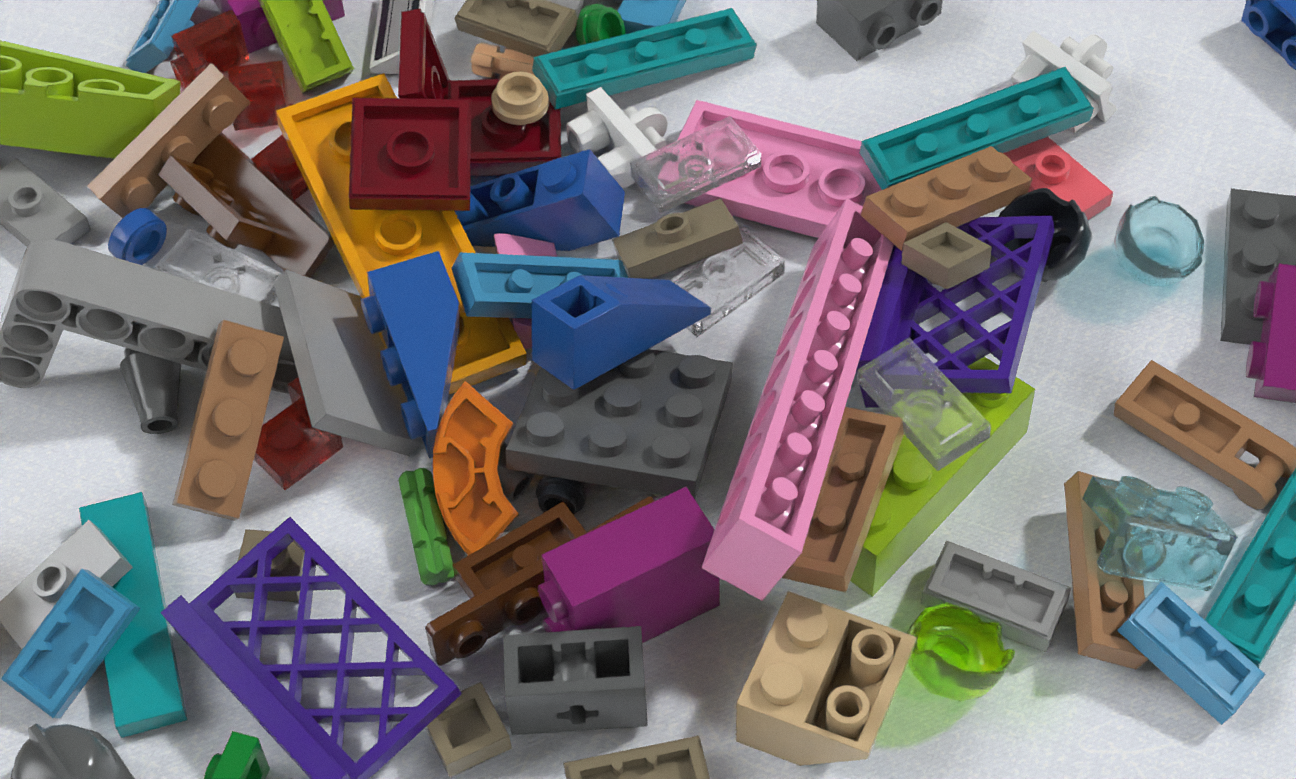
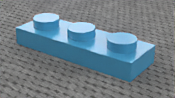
(507, 283)

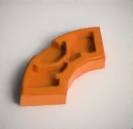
(467, 470)

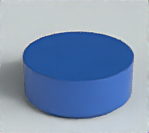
(138, 236)

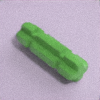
(426, 527)

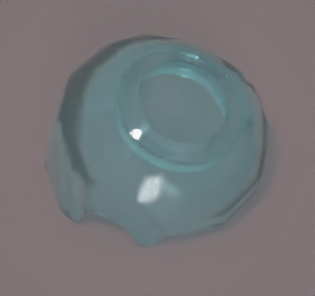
(1158, 242)

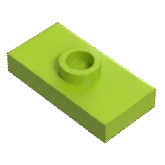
(307, 41)

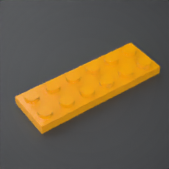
(372, 239)

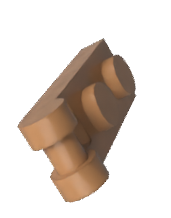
(1206, 433)

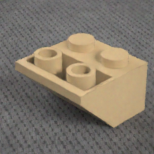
(821, 684)

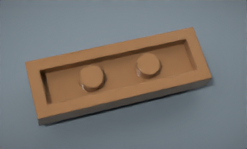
(178, 131)
(946, 194)
(228, 420)
(848, 498)
(1100, 599)

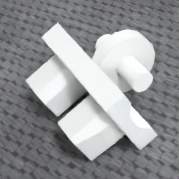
(1082, 61)
(619, 133)

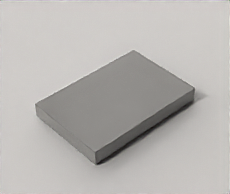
(341, 365)

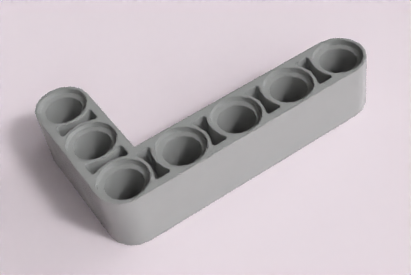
(121, 305)

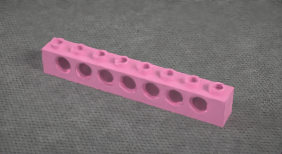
(800, 407)

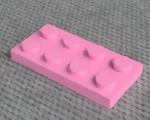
(800, 176)

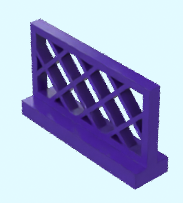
(911, 299)
(257, 684)

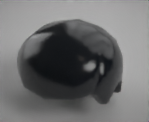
(1071, 230)

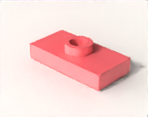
(1062, 174)

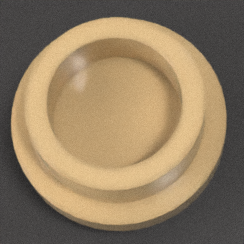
(520, 98)

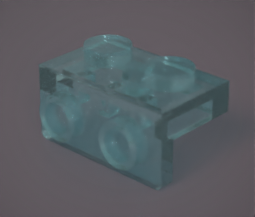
(1159, 533)

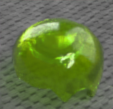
(957, 652)

